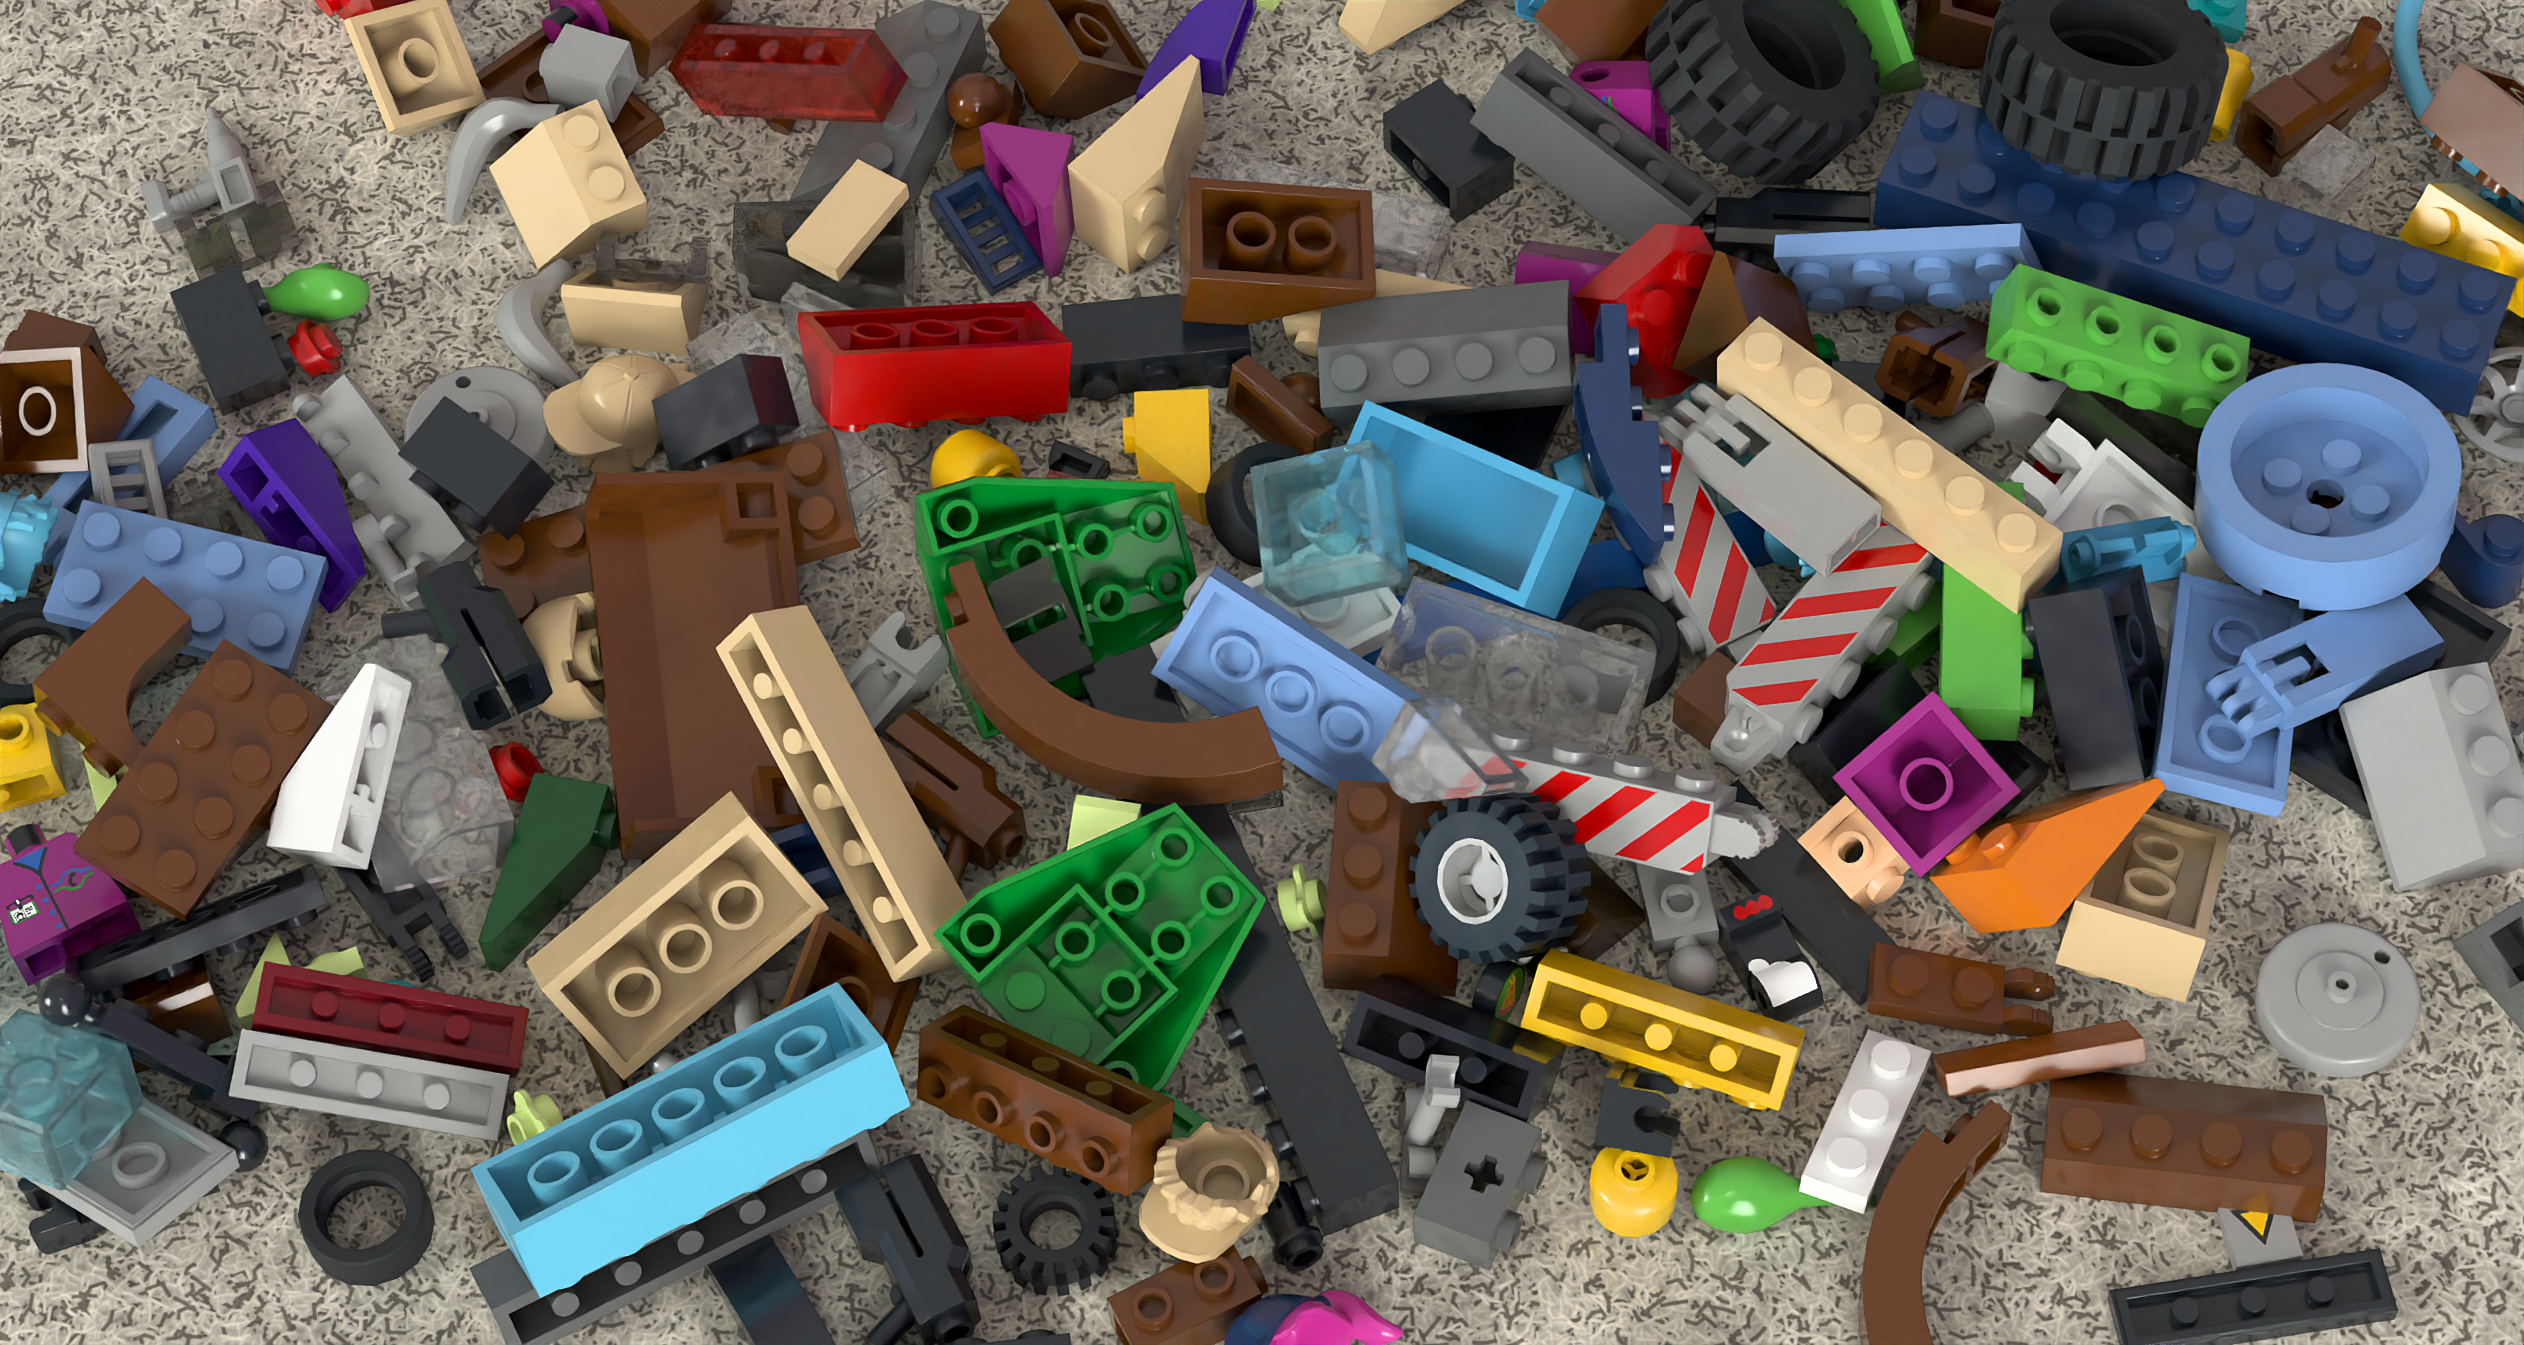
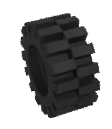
(1063, 1265)

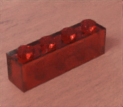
(788, 72)

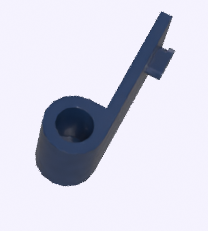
(2486, 559)

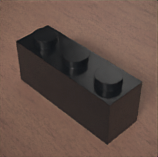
(1147, 347)
(1498, 1061)

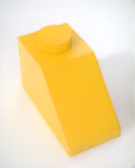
(1173, 443)

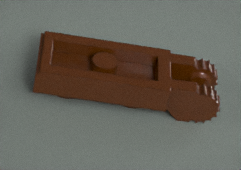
(1956, 992)

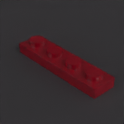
(390, 1019)

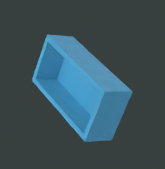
(1483, 513)

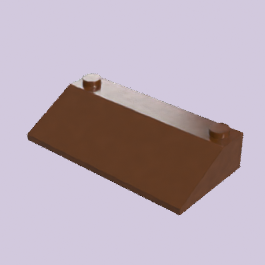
(671, 578)

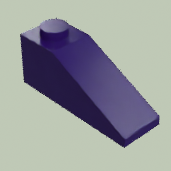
(297, 501)

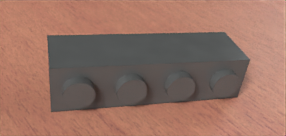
(1589, 150)

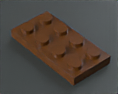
(203, 780)

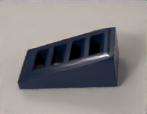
(965, 192)

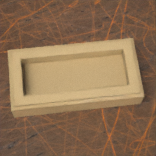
(847, 220)

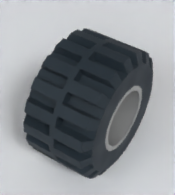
(1499, 877)

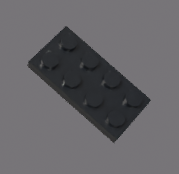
(2321, 746)
(221, 924)

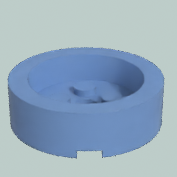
(2349, 439)

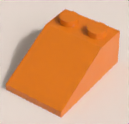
(2039, 860)

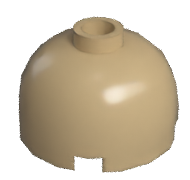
(567, 645)

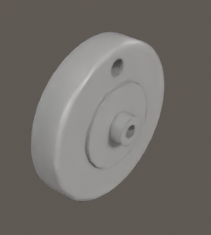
(497, 398)
(2337, 999)

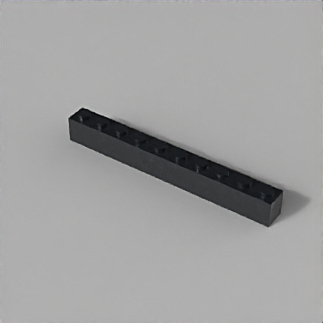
(1271, 1008)

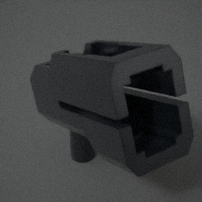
(1749, 225)
(469, 617)
(928, 1288)

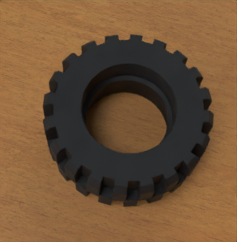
(1764, 82)
(2104, 83)

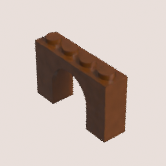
(102, 673)

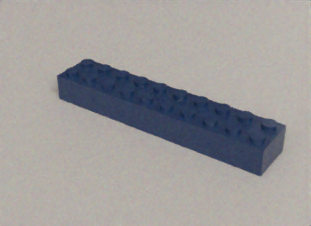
(2209, 254)

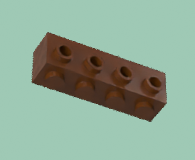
(1043, 1098)

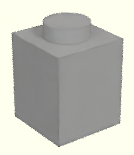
(587, 68)

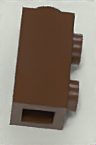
(1187, 1302)

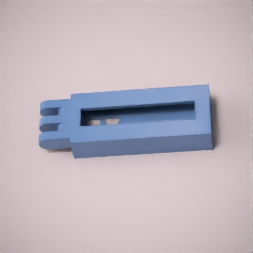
(177, 431)
(2357, 646)

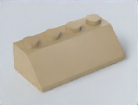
(676, 936)

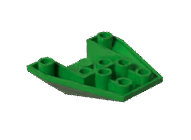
(1108, 542)
(1110, 943)

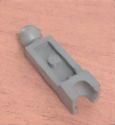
(890, 676)
(1681, 919)

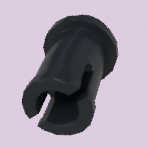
(1294, 1240)

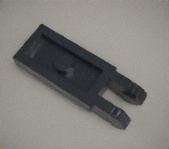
(402, 915)

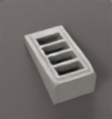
(148, 480)

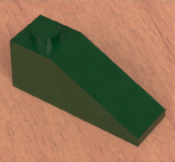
(549, 861)

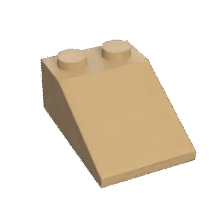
(1138, 170)
(2148, 907)

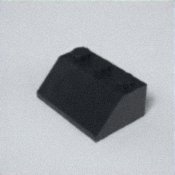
(2099, 675)

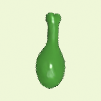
(319, 293)
(1748, 1195)

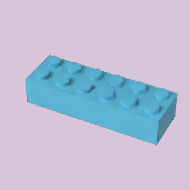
(690, 1138)

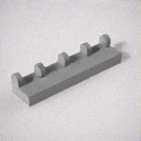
(367, 456)
(369, 1085)

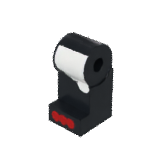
(1768, 957)

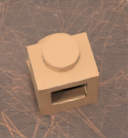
(1839, 835)

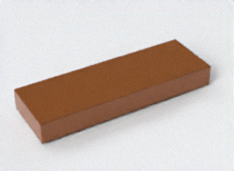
(2038, 1058)

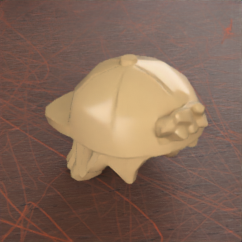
(610, 411)
(1208, 1191)

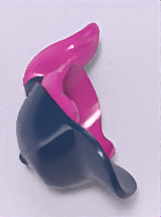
(1325, 1319)

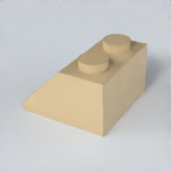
(569, 185)

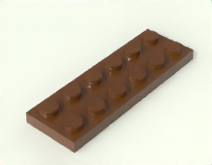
(551, 556)

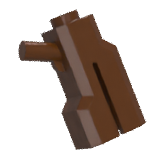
(2318, 94)
(1936, 364)
(955, 794)

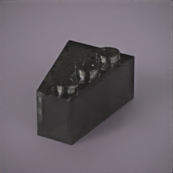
(882, 277)

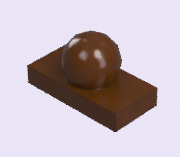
(973, 102)
(1281, 409)

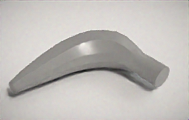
(478, 138)
(523, 327)

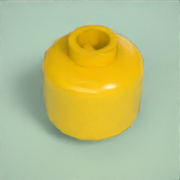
(972, 454)
(1632, 1191)

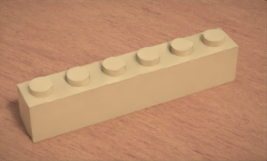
(1914, 478)
(845, 786)

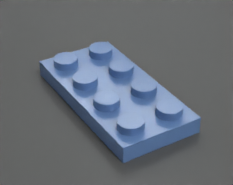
(1902, 265)
(225, 582)
(1313, 693)
(2195, 742)

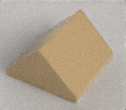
(415, 65)
(633, 312)

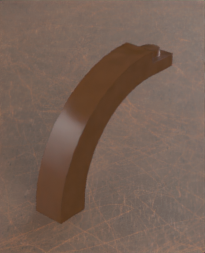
(1105, 752)
(1907, 1216)

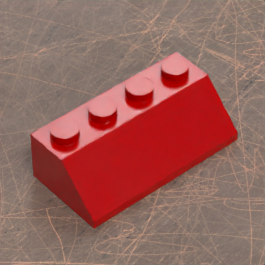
(934, 364)

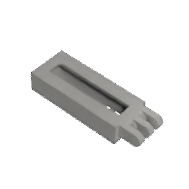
(1783, 487)

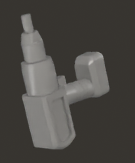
(227, 181)

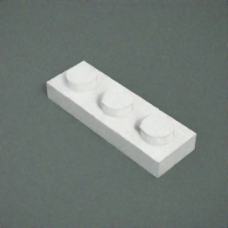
(1865, 1121)

